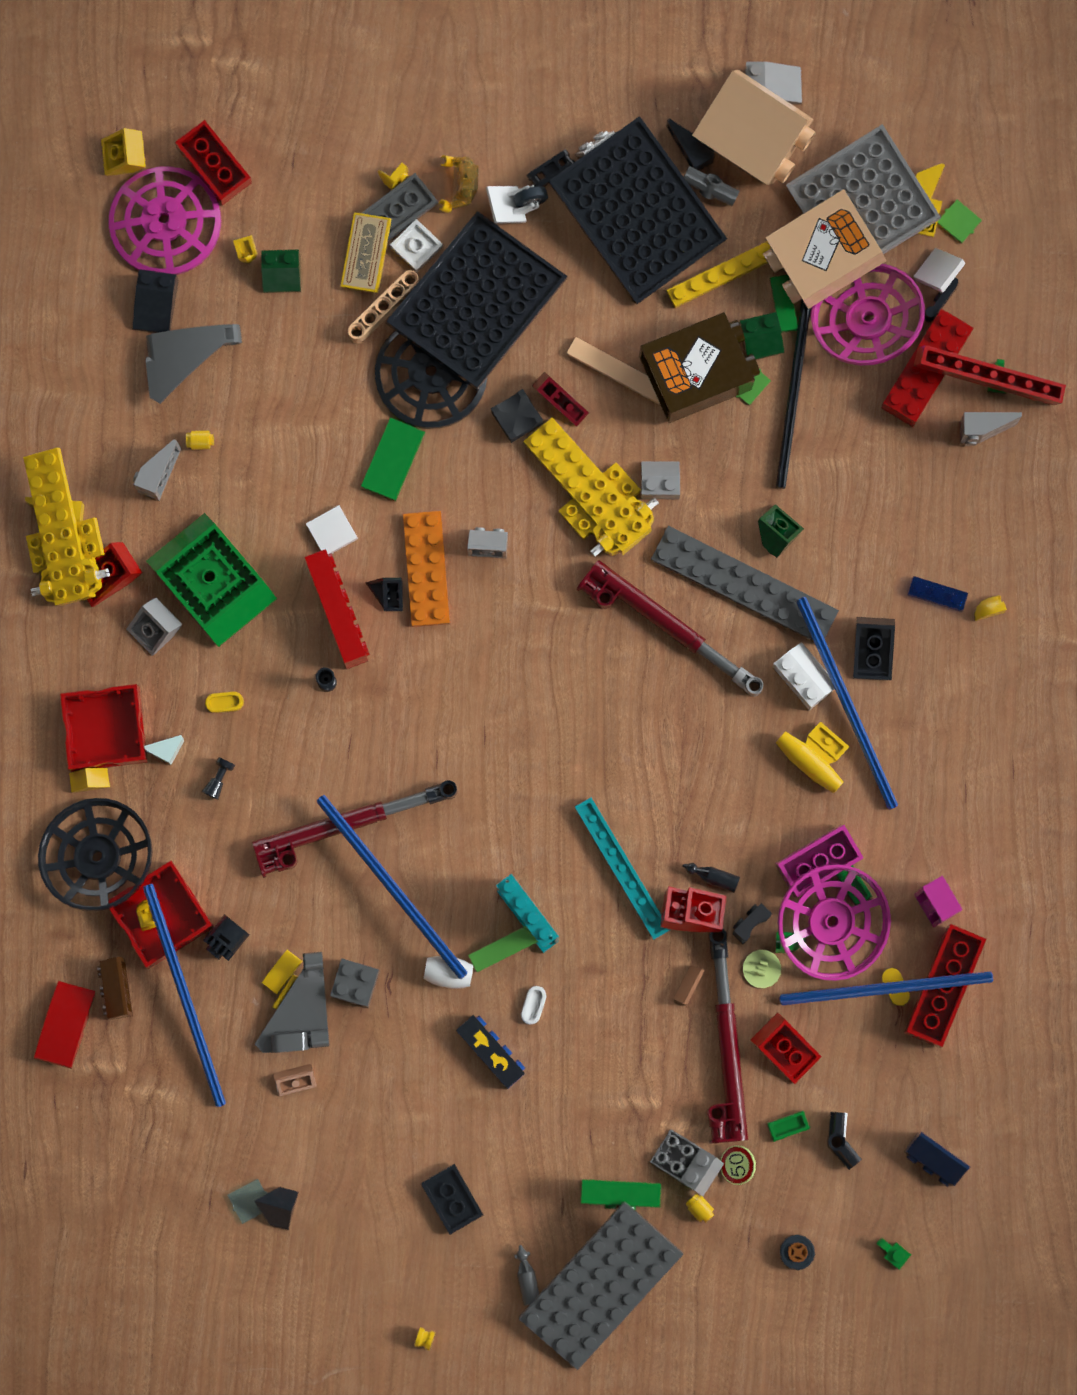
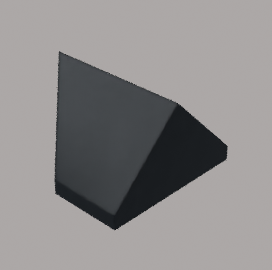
(388, 592)
(278, 1207)

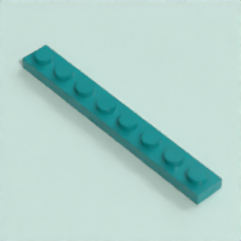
(621, 867)

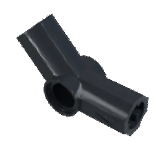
(845, 1152)

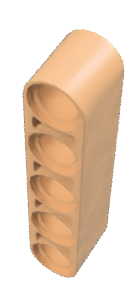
(380, 315)

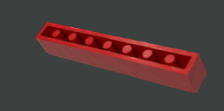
(989, 375)

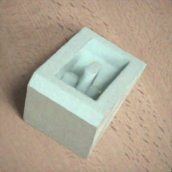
(166, 749)

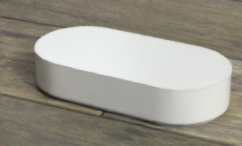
(533, 1005)

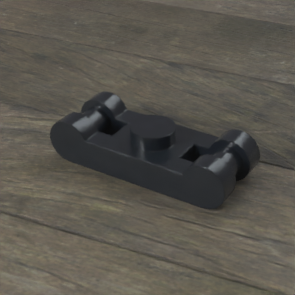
(550, 169)
(940, 300)

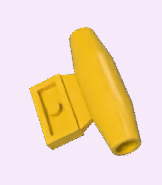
(815, 755)

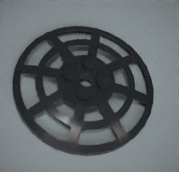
(425, 384)
(88, 847)

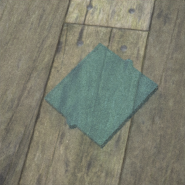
(244, 1199)

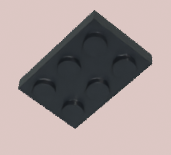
(452, 1199)

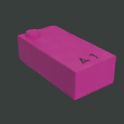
(830, 848)
(938, 901)

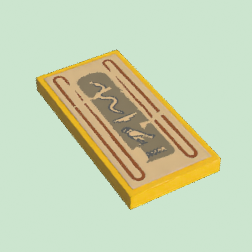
(366, 252)

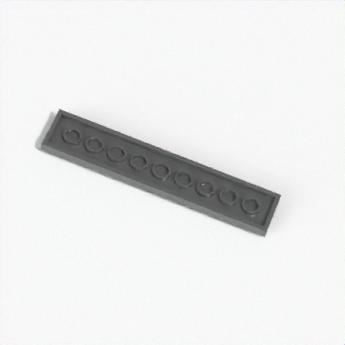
(739, 582)

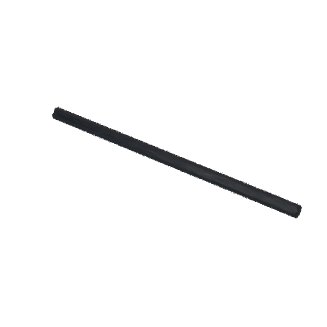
(793, 396)

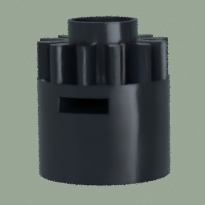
(225, 938)

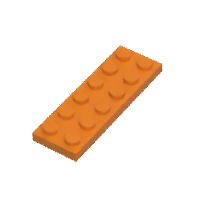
(426, 568)

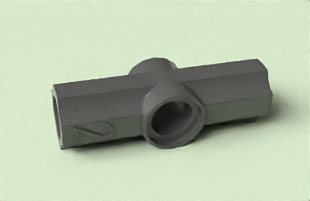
(711, 186)

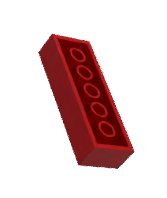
(917, 385)
(336, 609)
(938, 1007)

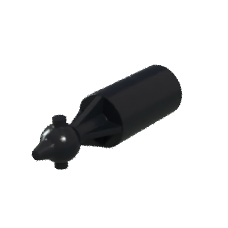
(714, 876)

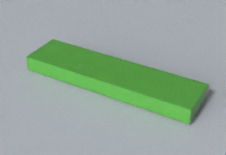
(502, 949)

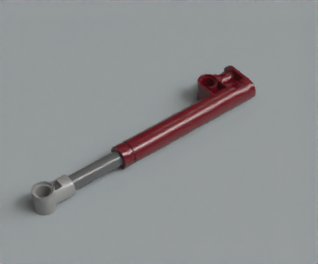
(605, 581)

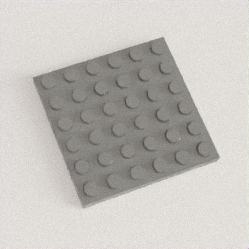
(877, 185)

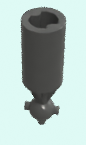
(526, 1277)

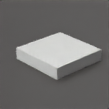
(416, 245)
(939, 270)
(332, 530)

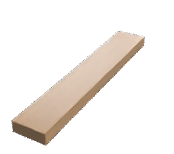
(612, 368)

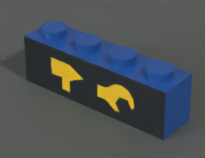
(490, 1051)

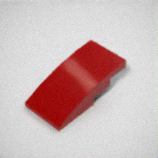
(64, 1024)

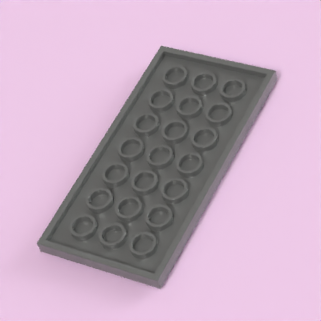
(601, 1285)

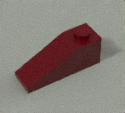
(560, 399)

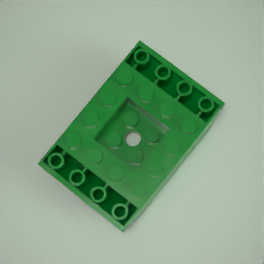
(228, 600)

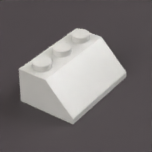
(804, 675)

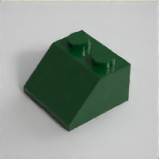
(281, 271)
(762, 336)

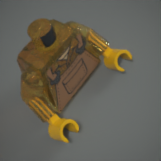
(464, 182)

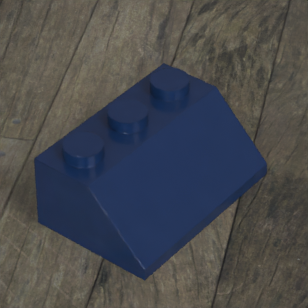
(936, 1159)

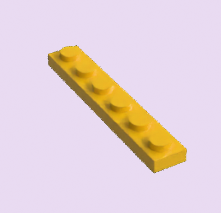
(718, 275)

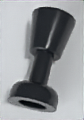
(326, 674)
(215, 785)

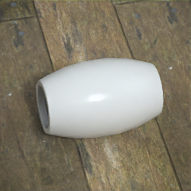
(440, 973)

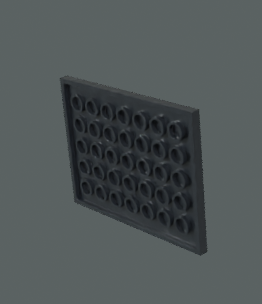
(637, 210)
(476, 300)

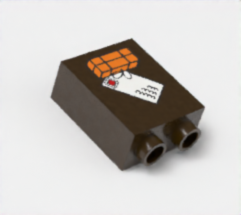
(698, 366)

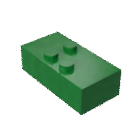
(616, 1192)

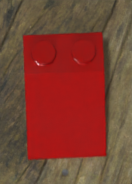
(121, 568)
(785, 1048)

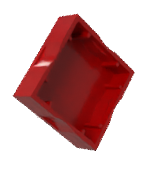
(104, 728)
(180, 910)

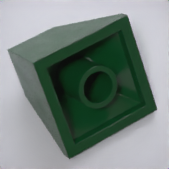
(777, 530)

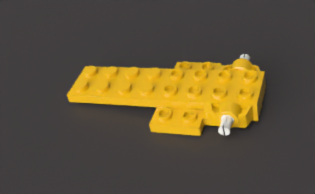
(600, 501)
(62, 547)

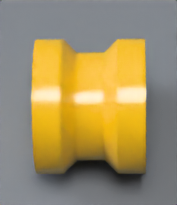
(424, 1339)

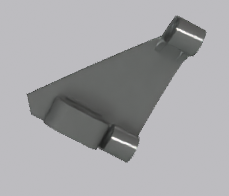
(179, 352)
(302, 1014)

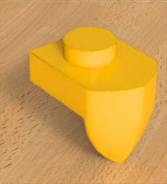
(397, 176)
(245, 249)
(144, 915)

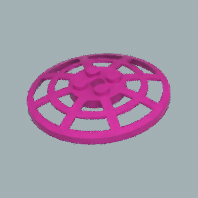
(165, 231)
(878, 325)
(844, 922)

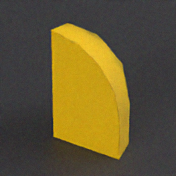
(990, 607)

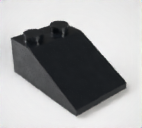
(154, 301)
(874, 648)

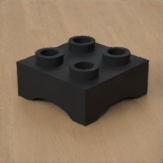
(516, 416)
(756, 915)

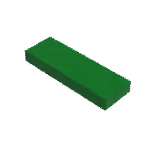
(783, 304)

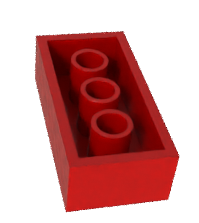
(213, 162)

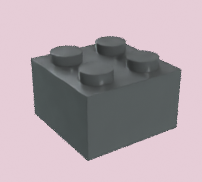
(355, 983)

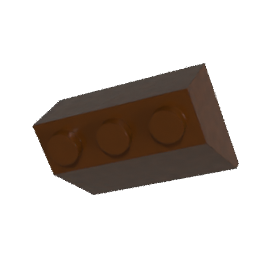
(115, 988)

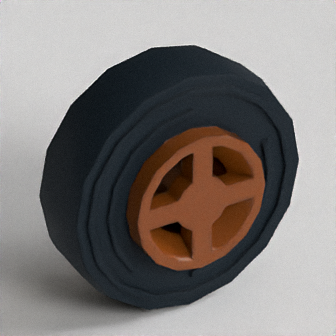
(797, 1252)

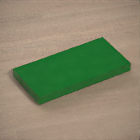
(393, 459)

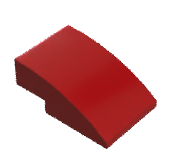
(693, 910)

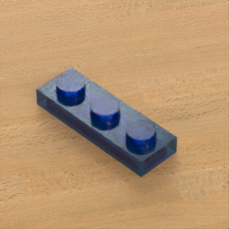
(937, 594)

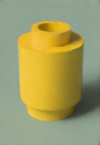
(199, 440)
(700, 1208)

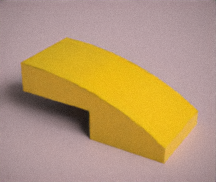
(282, 971)

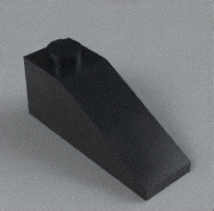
(695, 152)

